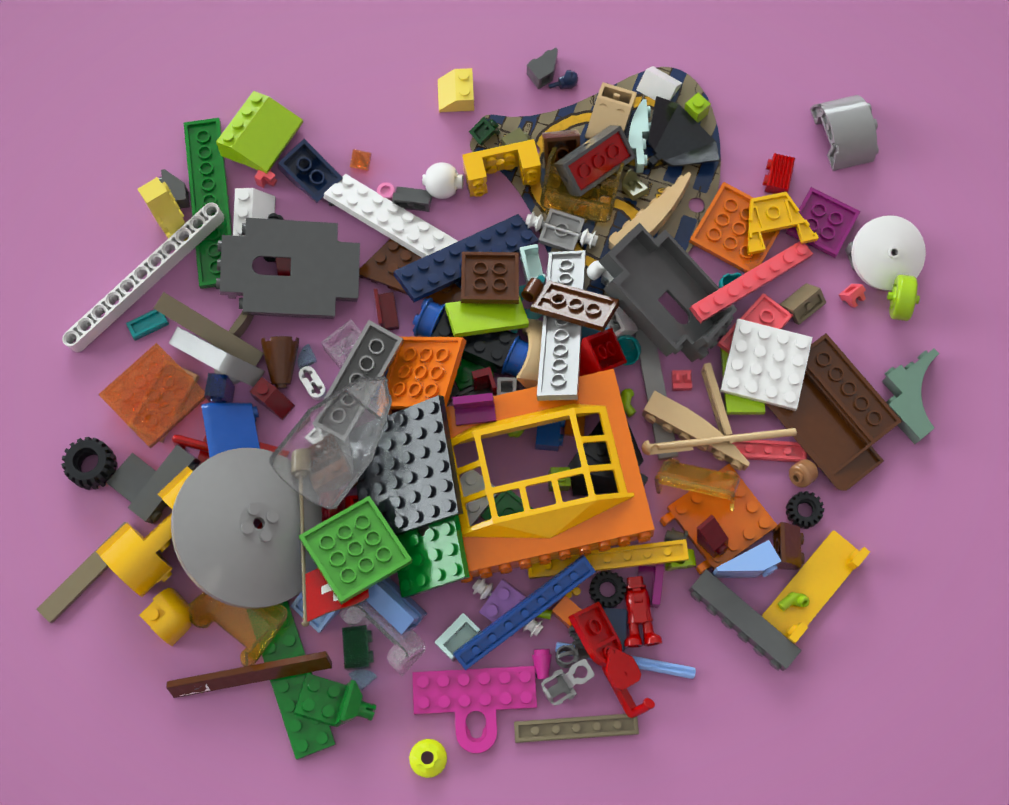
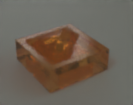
(360, 160)

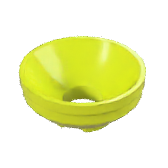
(438, 764)

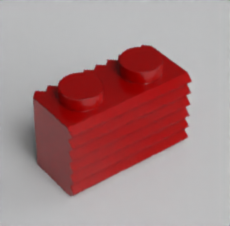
(779, 174)

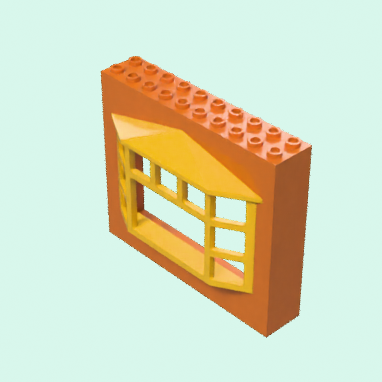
(566, 526)

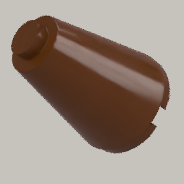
(280, 359)

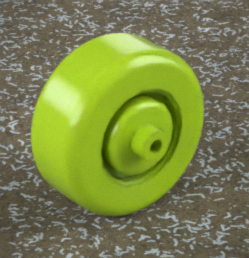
(903, 297)

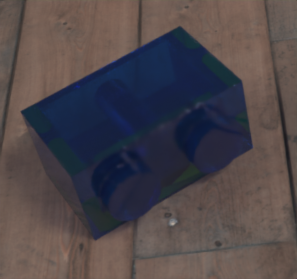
(219, 388)

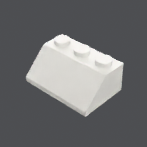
(251, 204)

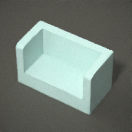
(531, 262)
(457, 635)

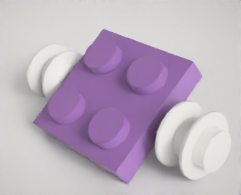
(501, 601)

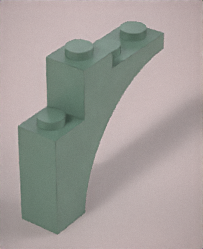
(907, 400)

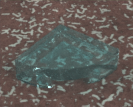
(306, 357)
(362, 677)

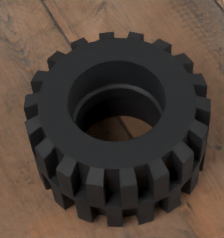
(78, 453)

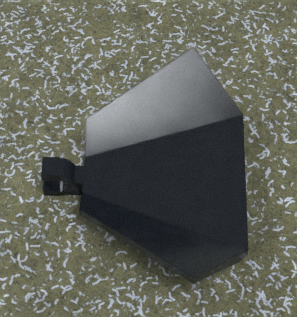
(678, 137)
(598, 454)

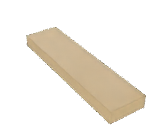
(715, 399)

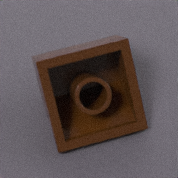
(564, 141)
(787, 544)

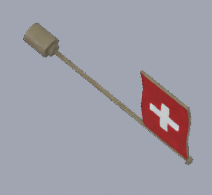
(316, 593)

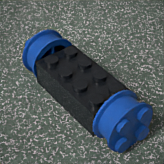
(498, 350)

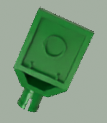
(331, 701)

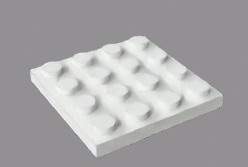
(766, 364)

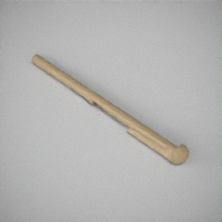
(687, 445)

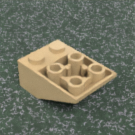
(611, 108)

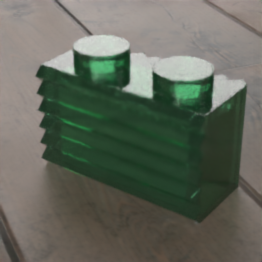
(356, 647)

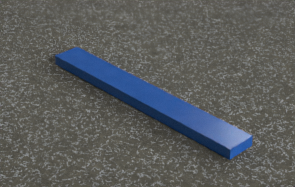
(524, 612)

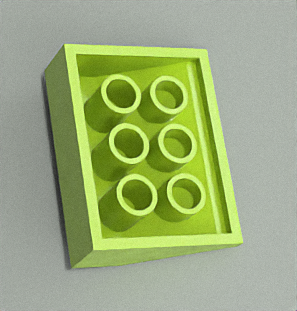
(258, 132)

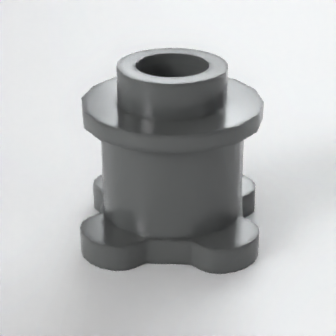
(675, 535)

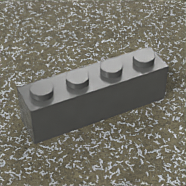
(148, 503)

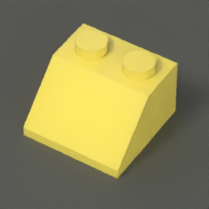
(456, 91)

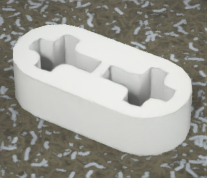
(315, 381)

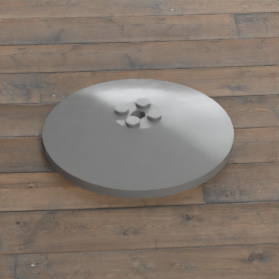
(217, 533)

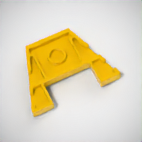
(773, 214)

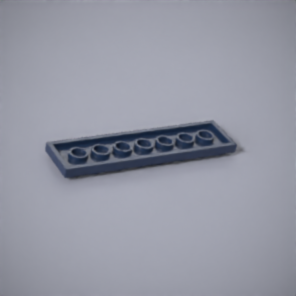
(444, 266)

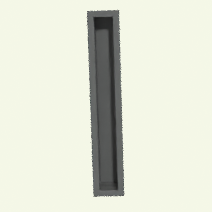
(744, 620)

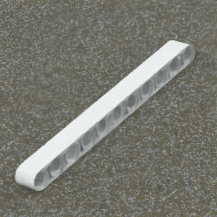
(139, 285)

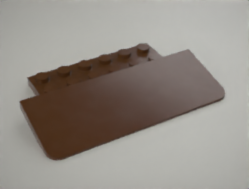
(838, 416)

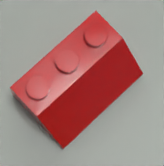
(600, 353)

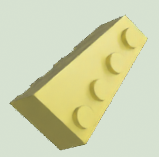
(162, 206)

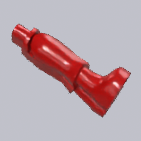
(639, 613)

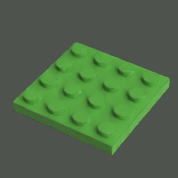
(355, 549)

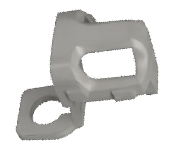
(566, 682)

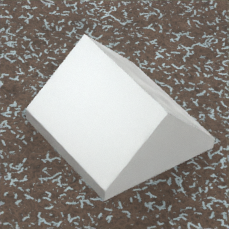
(658, 83)

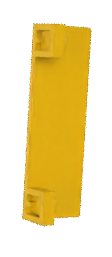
(818, 581)

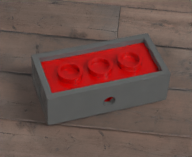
(594, 160)

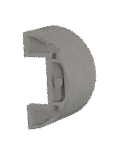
(849, 131)

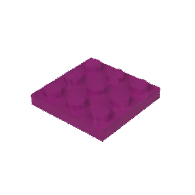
(827, 218)

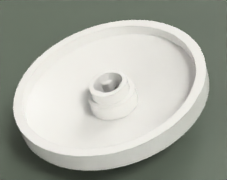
(874, 246)

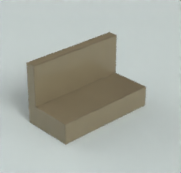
(804, 302)

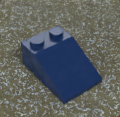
(309, 170)

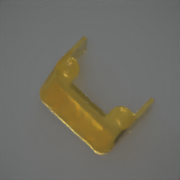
(593, 205)

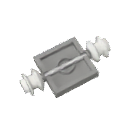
(561, 230)

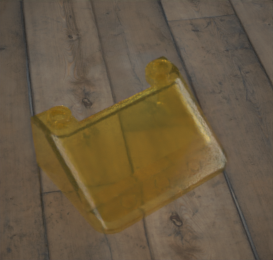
(698, 480)
(249, 626)

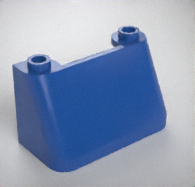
(230, 426)

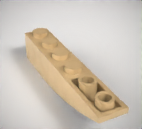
(657, 212)
(689, 425)

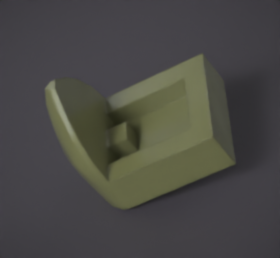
(633, 186)

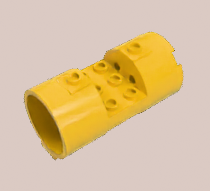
(136, 557)

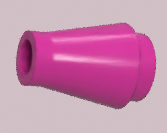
(542, 662)

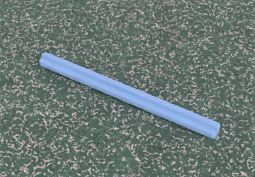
(656, 666)

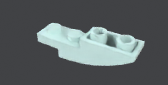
(639, 134)

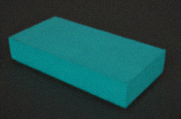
(147, 324)

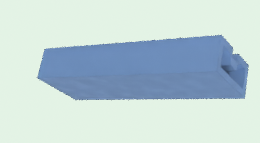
(400, 612)

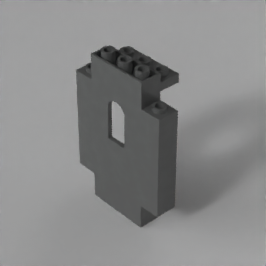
(319, 271)
(644, 272)

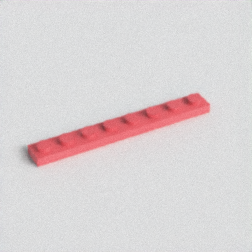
(750, 281)

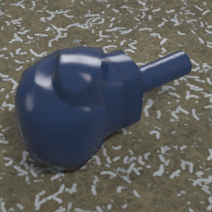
(569, 80)

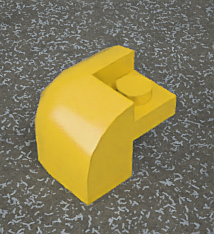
(168, 615)

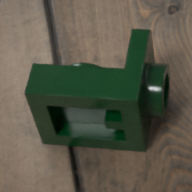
(484, 130)

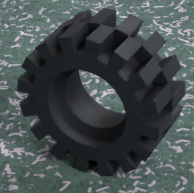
(816, 505)
(613, 578)

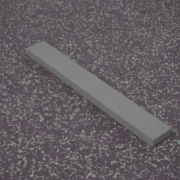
(653, 382)

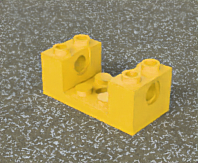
(506, 157)

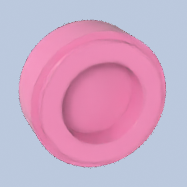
(386, 190)

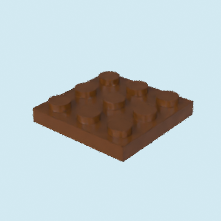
(490, 278)

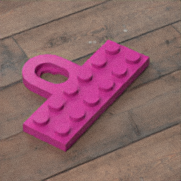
(473, 691)

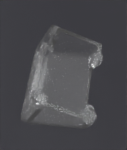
(406, 647)

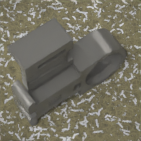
(578, 652)

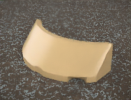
(529, 372)

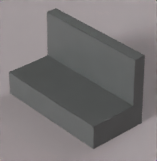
(412, 199)

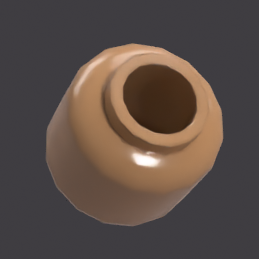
(803, 473)

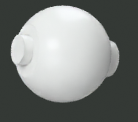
(442, 180)

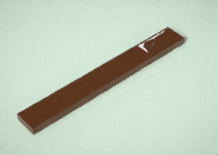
(249, 674)

